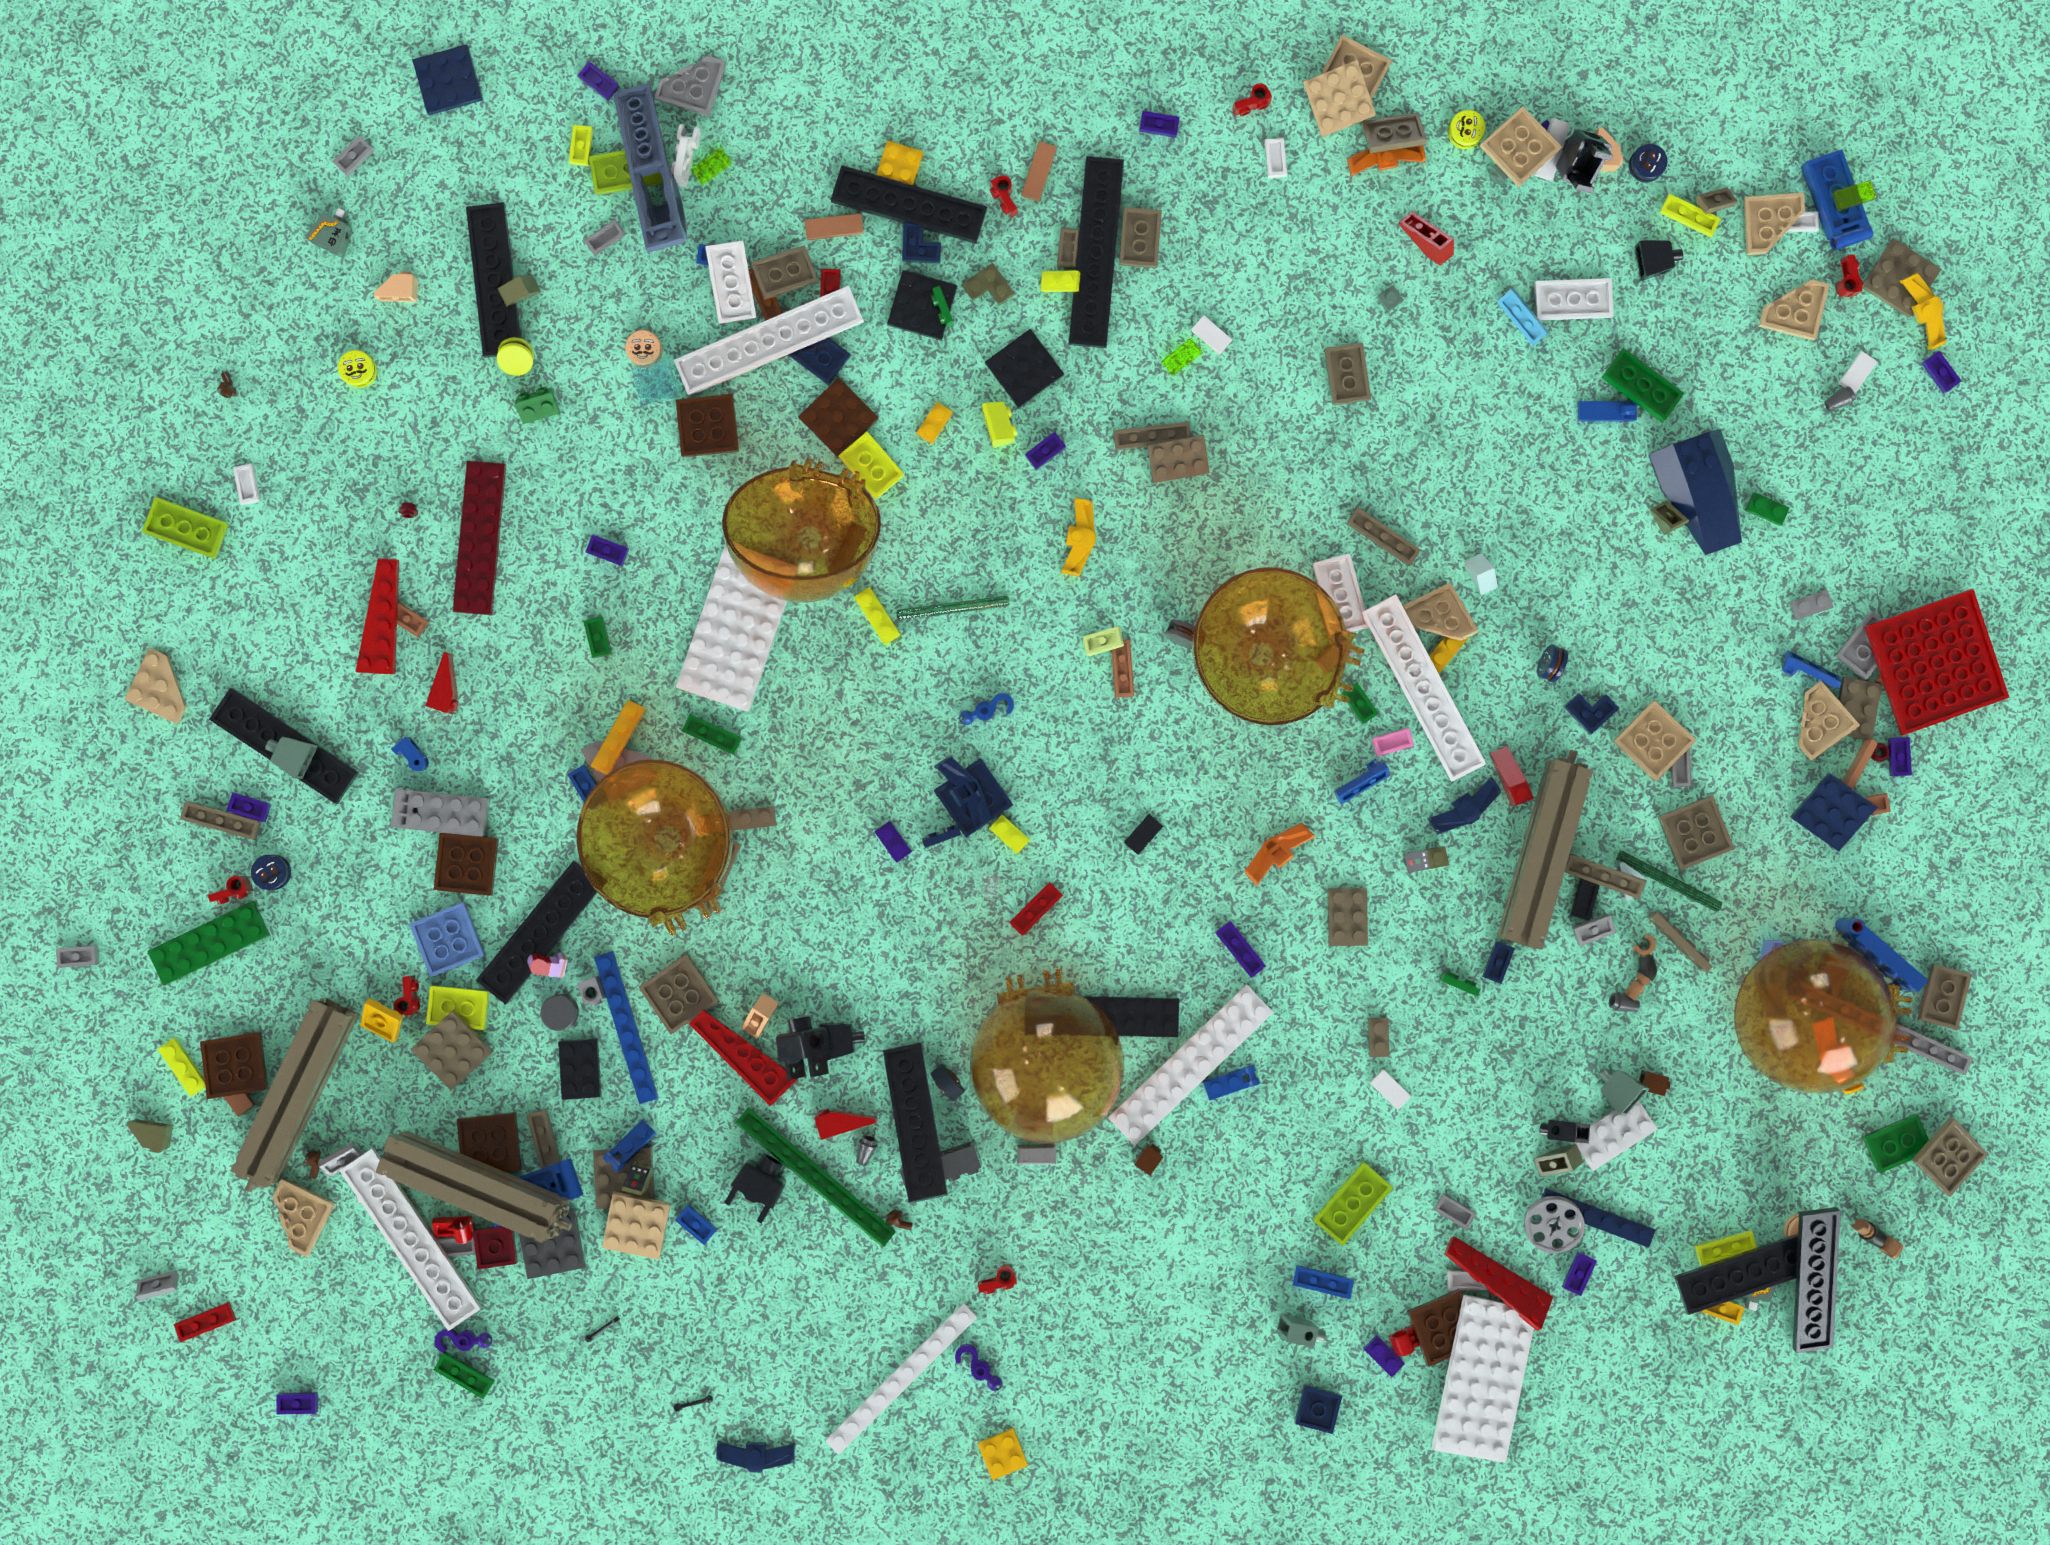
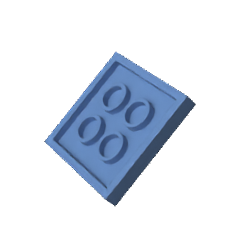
(447, 939)

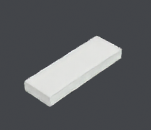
(1558, 130)

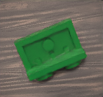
(536, 405)

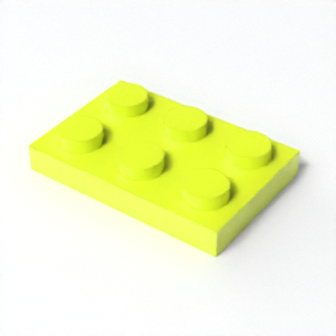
(873, 464)
(468, 1003)

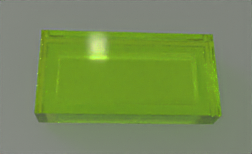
(711, 166)
(1854, 195)
(1181, 357)

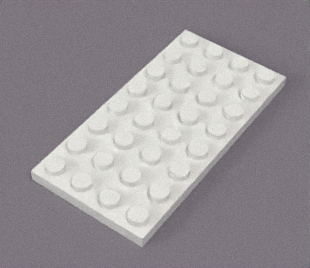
(731, 639)
(1483, 1380)

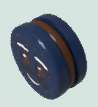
(1648, 163)
(1552, 663)
(271, 872)

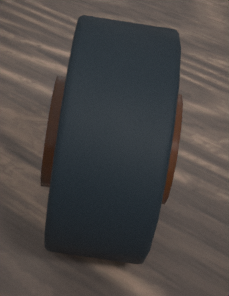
(947, 1082)

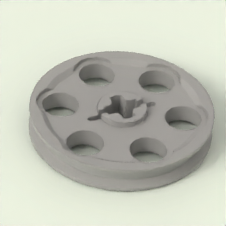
(1560, 1231)

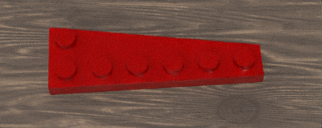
(380, 629)
(754, 1066)
(1514, 1290)

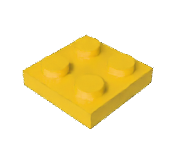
(900, 163)
(381, 1020)
(1002, 1453)

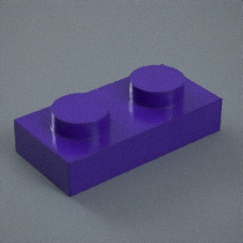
(598, 81)
(1159, 124)
(1941, 372)
(1045, 451)
(607, 550)
(1899, 756)
(249, 807)
(893, 841)
(1579, 1273)
(1384, 1355)
(297, 1403)

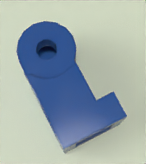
(416, 758)

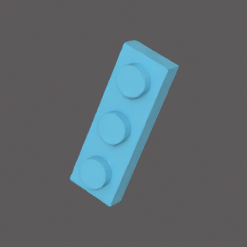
(1523, 317)

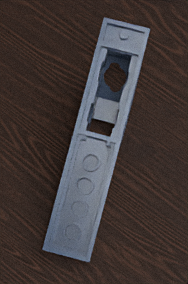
(646, 155)

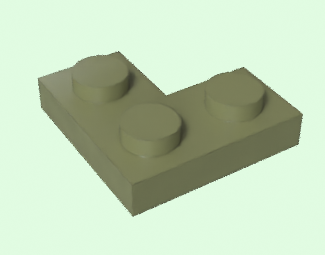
(988, 280)

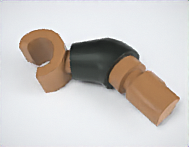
(1647, 969)
(1878, 1238)

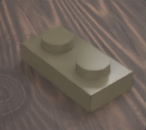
(1716, 200)
(1378, 1037)

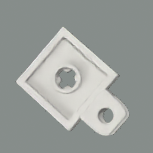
(684, 153)

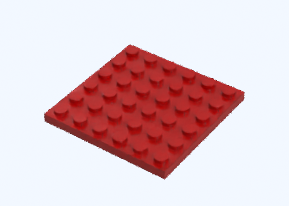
(1936, 662)

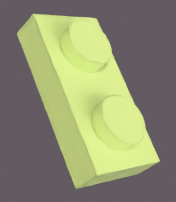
(1103, 641)

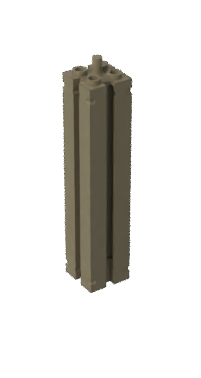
(1545, 852)
(294, 1093)
(474, 1186)

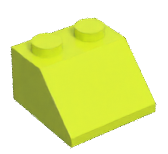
(998, 423)

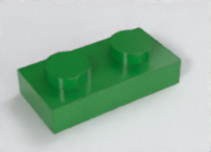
(939, 300)
(1767, 509)
(597, 637)
(1360, 704)
(1467, 986)

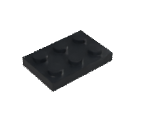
(579, 1069)

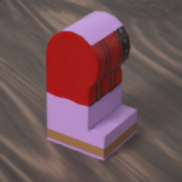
(548, 965)

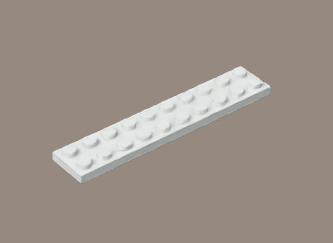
(768, 340)
(1423, 688)
(1190, 1064)
(411, 1240)

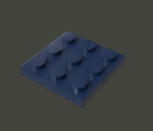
(447, 79)
(993, 793)
(1833, 811)

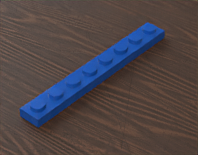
(626, 1027)

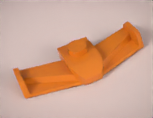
(1384, 159)
(1277, 851)

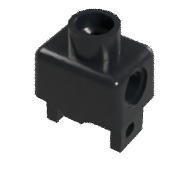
(1583, 159)
(803, 1043)
(759, 1183)

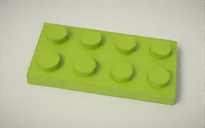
(612, 173)
(185, 527)
(1352, 1203)

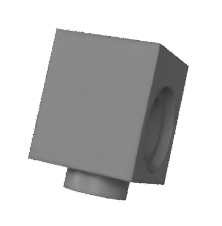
(584, 987)

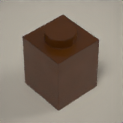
(1657, 1083)
(1148, 1158)

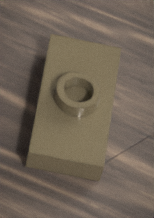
(1068, 248)

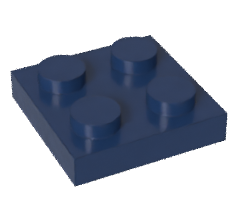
(1318, 1409)

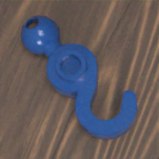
(985, 710)

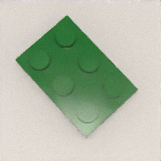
(1896, 1143)

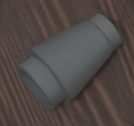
(1841, 398)
(1621, 1002)
(866, 1148)

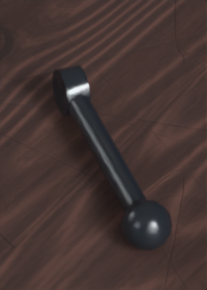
(589, 1338)
(677, 1407)

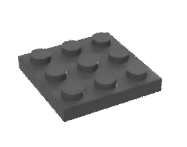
(556, 1254)

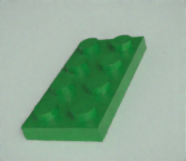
(1642, 385)

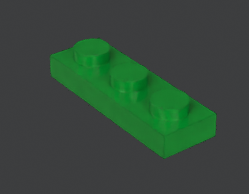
(712, 734)
(464, 1375)

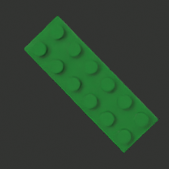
(208, 943)

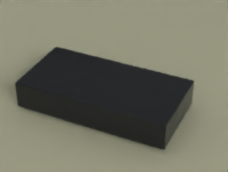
(1143, 834)
(1584, 899)

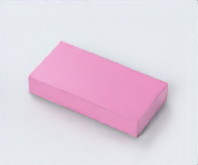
(1392, 742)

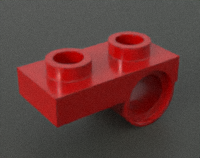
(1245, 106)
(1007, 204)
(1851, 276)
(223, 896)
(410, 986)
(459, 1227)
(988, 1286)
(1404, 1341)

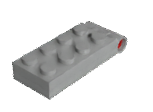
(440, 812)

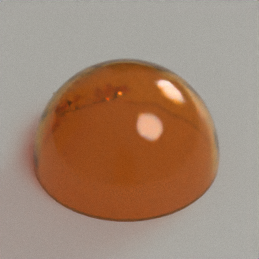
(802, 531)
(1272, 647)
(656, 841)
(1817, 1017)
(1046, 1062)

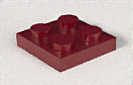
(494, 1247)

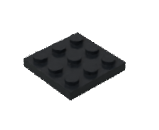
(914, 308)
(1024, 368)

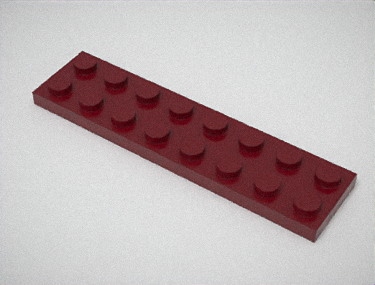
(479, 538)

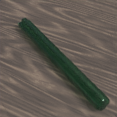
(955, 607)
(1669, 881)

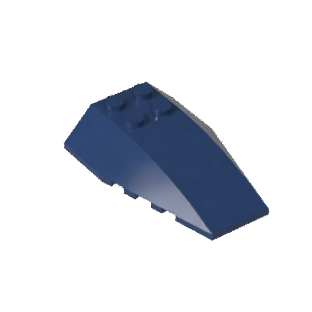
(1702, 486)

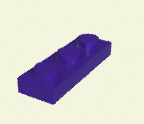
(1240, 949)

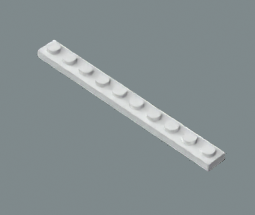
(901, 1378)

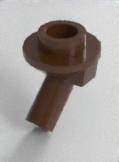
(226, 388)
(312, 1159)
(894, 1218)

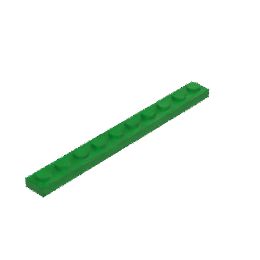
(815, 1177)

